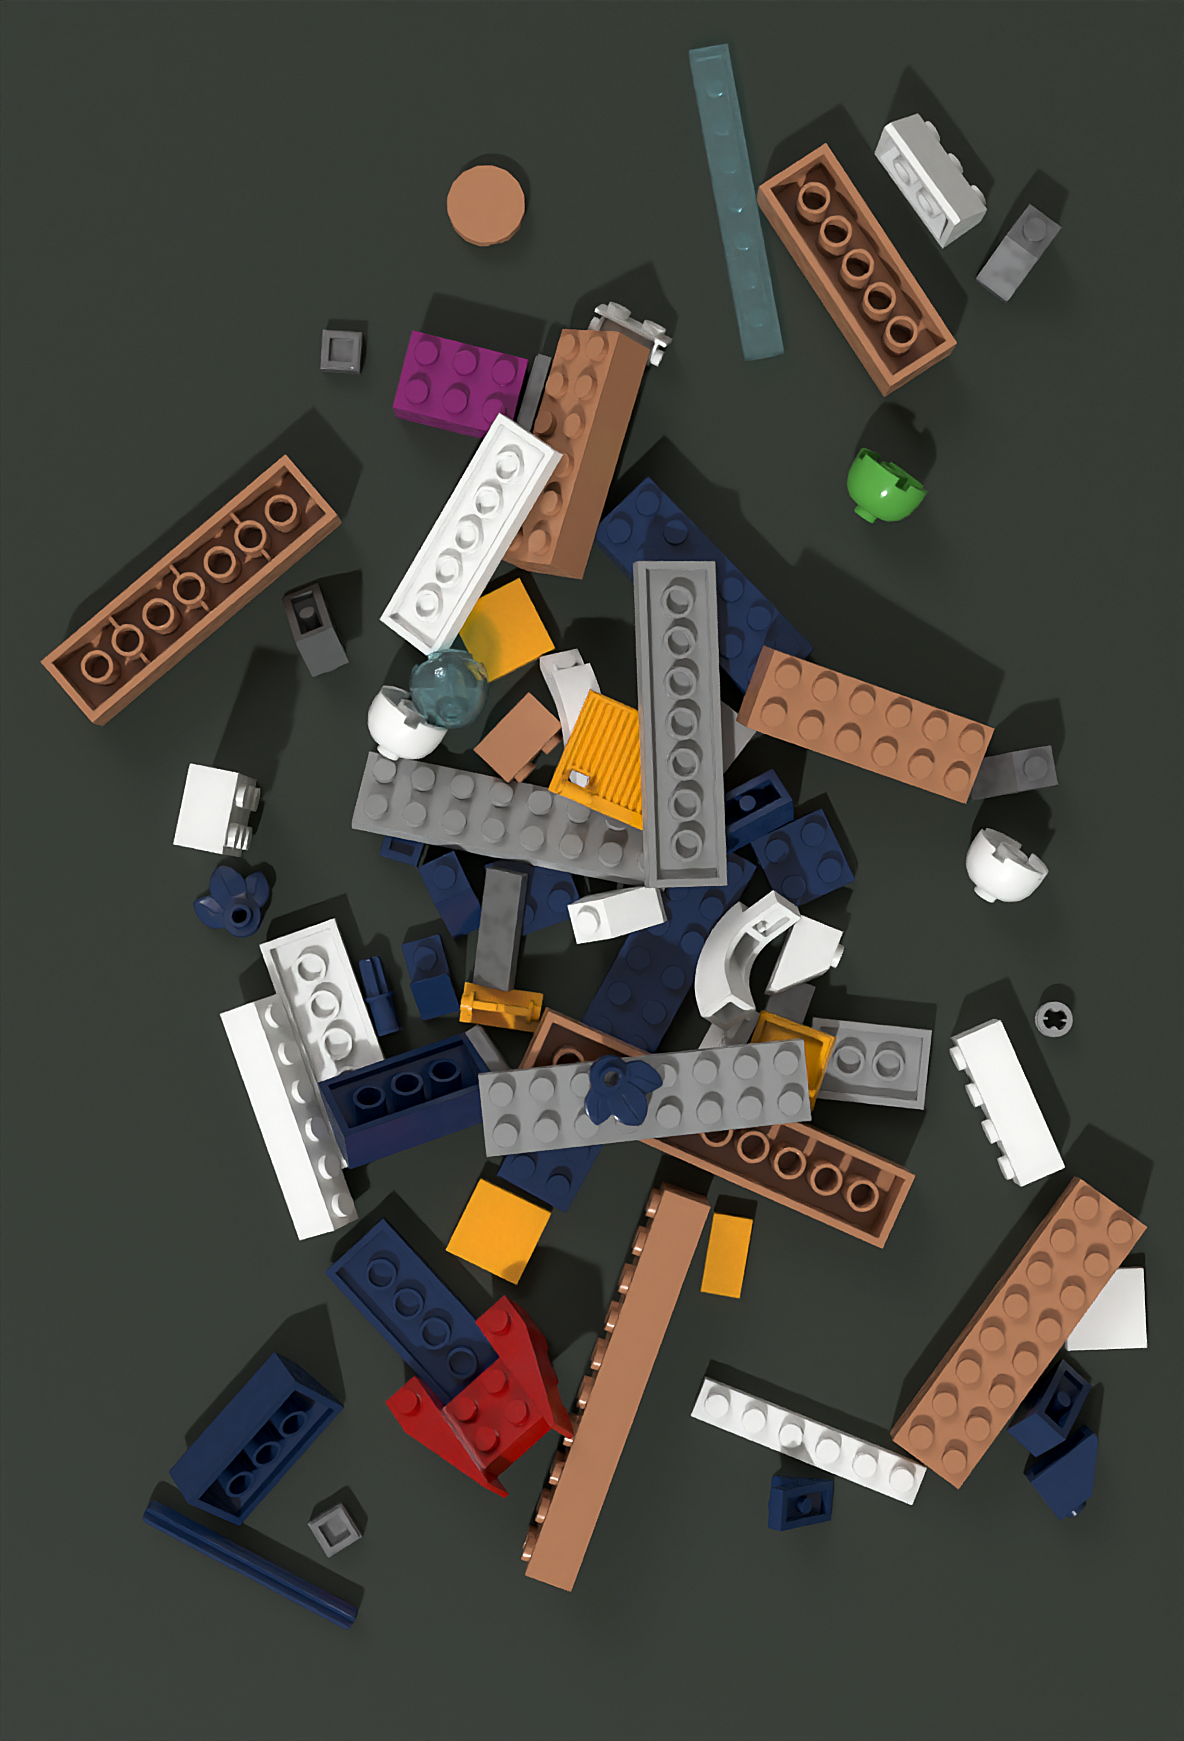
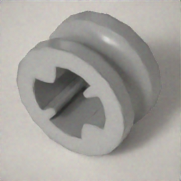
(1054, 1007)

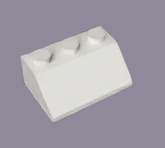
(930, 178)

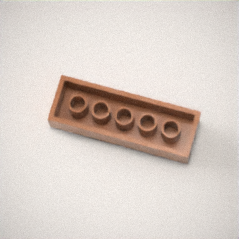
(855, 270)
(585, 420)
(864, 724)

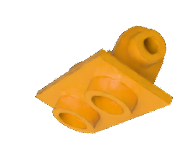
(500, 1008)

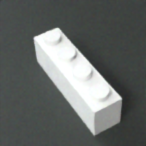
(1007, 1103)

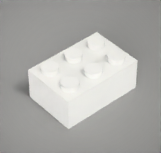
(216, 811)

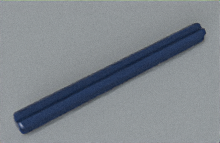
(250, 1564)

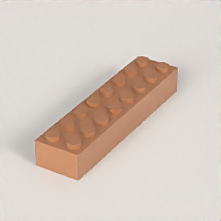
(192, 591)
(1017, 1331)

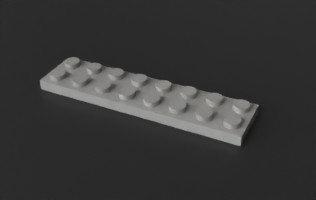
(680, 724)
(495, 819)
(699, 1094)

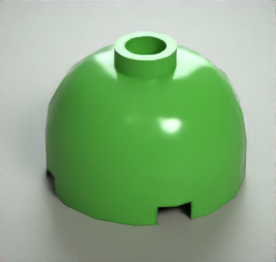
(882, 488)

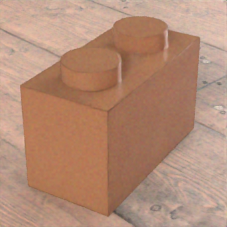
(520, 739)

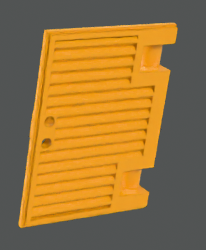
(608, 752)

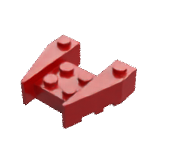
(497, 1412)

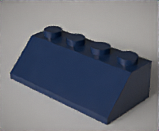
(404, 1100)
(255, 1440)

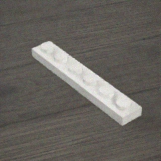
(808, 1440)

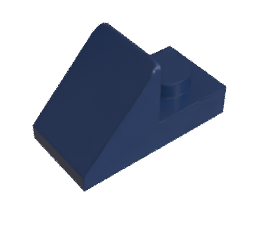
(430, 977)
(799, 1502)

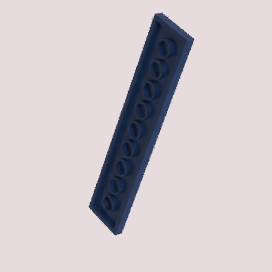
(636, 1007)

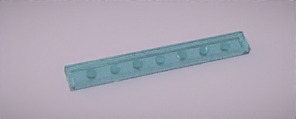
(735, 202)

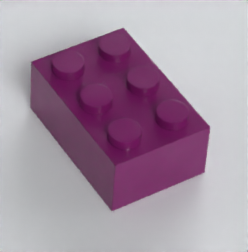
(458, 385)

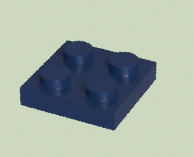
(803, 859)
(546, 894)

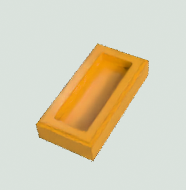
(726, 1254)

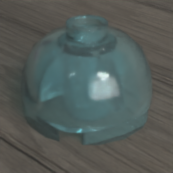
(449, 688)

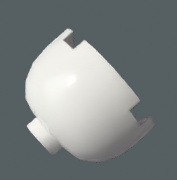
(400, 727)
(1001, 868)

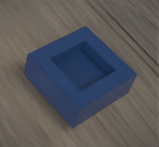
(402, 850)

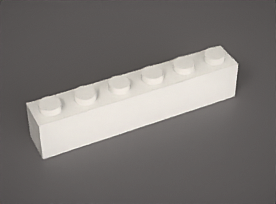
(289, 1117)

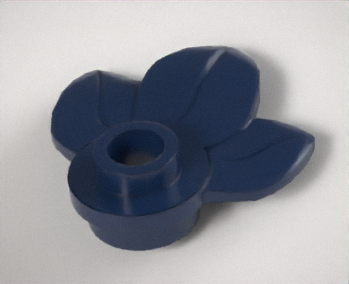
(230, 896)
(622, 1096)

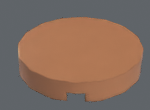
(486, 205)

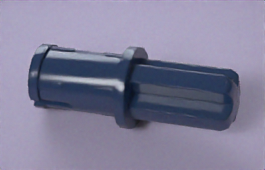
(379, 995)

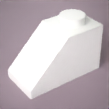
(616, 913)
(805, 955)

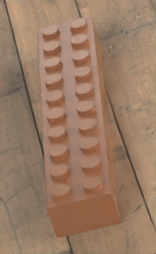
(779, 1161)
(615, 1389)

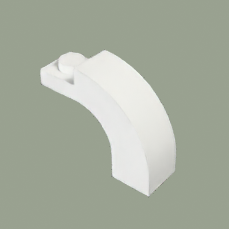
(569, 685)
(729, 954)

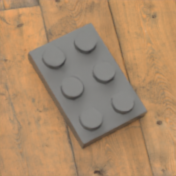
(876, 1063)

